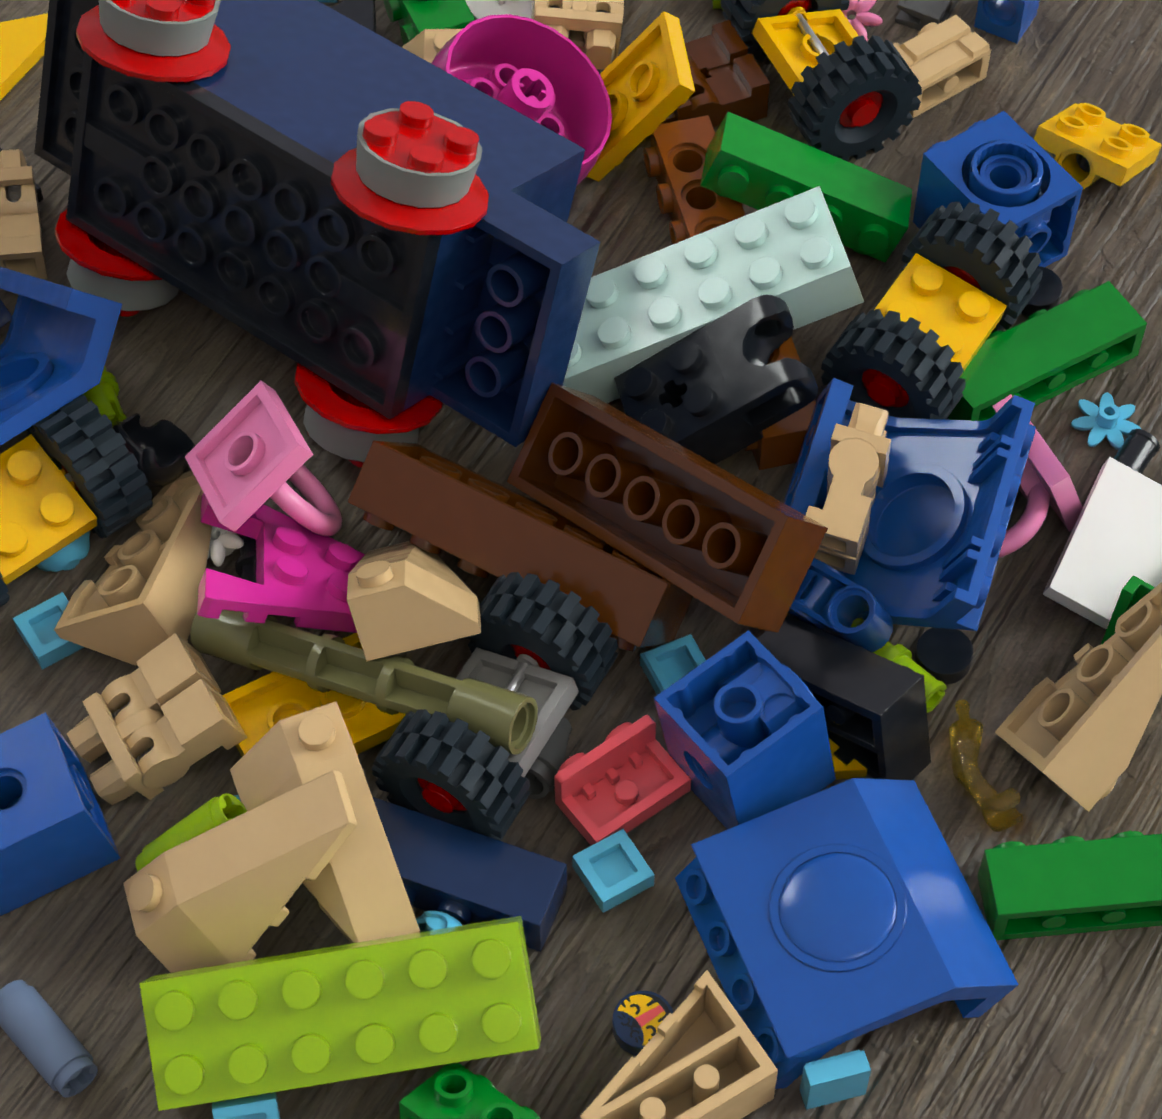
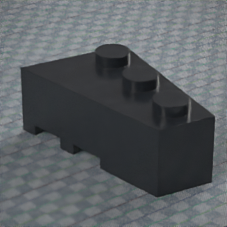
(868, 702)

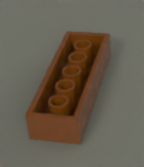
(667, 508)
(509, 533)

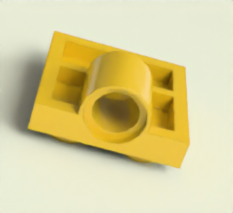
(1110, 148)

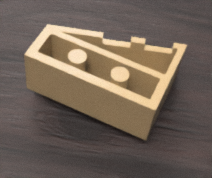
(693, 1067)

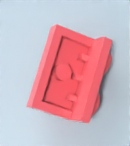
(619, 782)

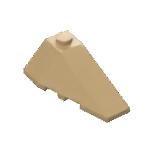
(149, 581)
(408, 601)
(1095, 715)
(361, 881)
(226, 886)

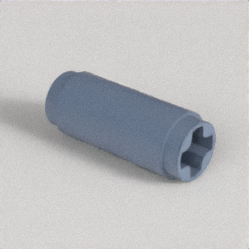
(45, 1039)

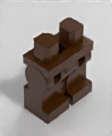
(723, 79)

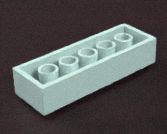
(673, 292)

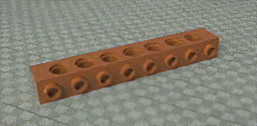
(677, 162)

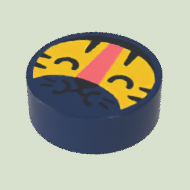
(638, 1018)

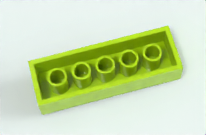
(340, 1013)

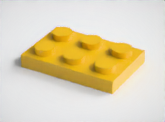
(644, 89)
(278, 696)

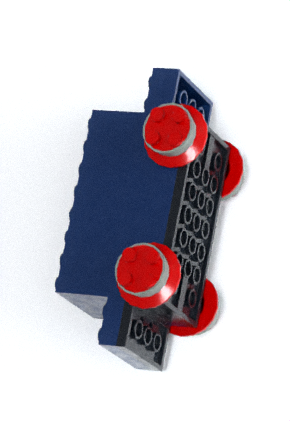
(322, 202)

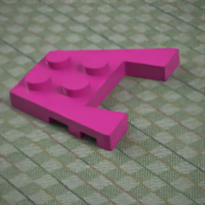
(295, 575)

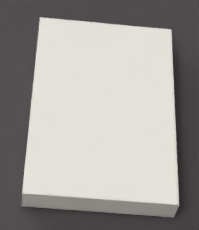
(1110, 543)

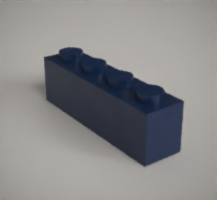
(472, 873)

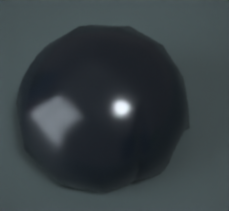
(157, 448)

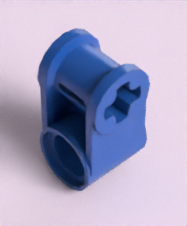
(832, 603)

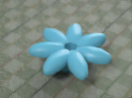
(1105, 421)

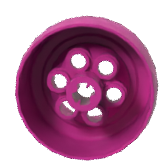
(536, 75)

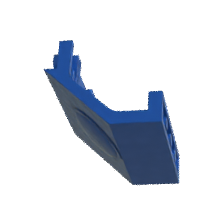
(51, 349)
(939, 510)
(840, 920)

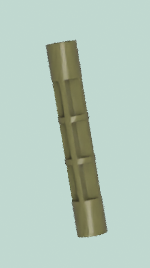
(387, 682)

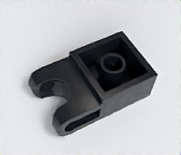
(715, 383)

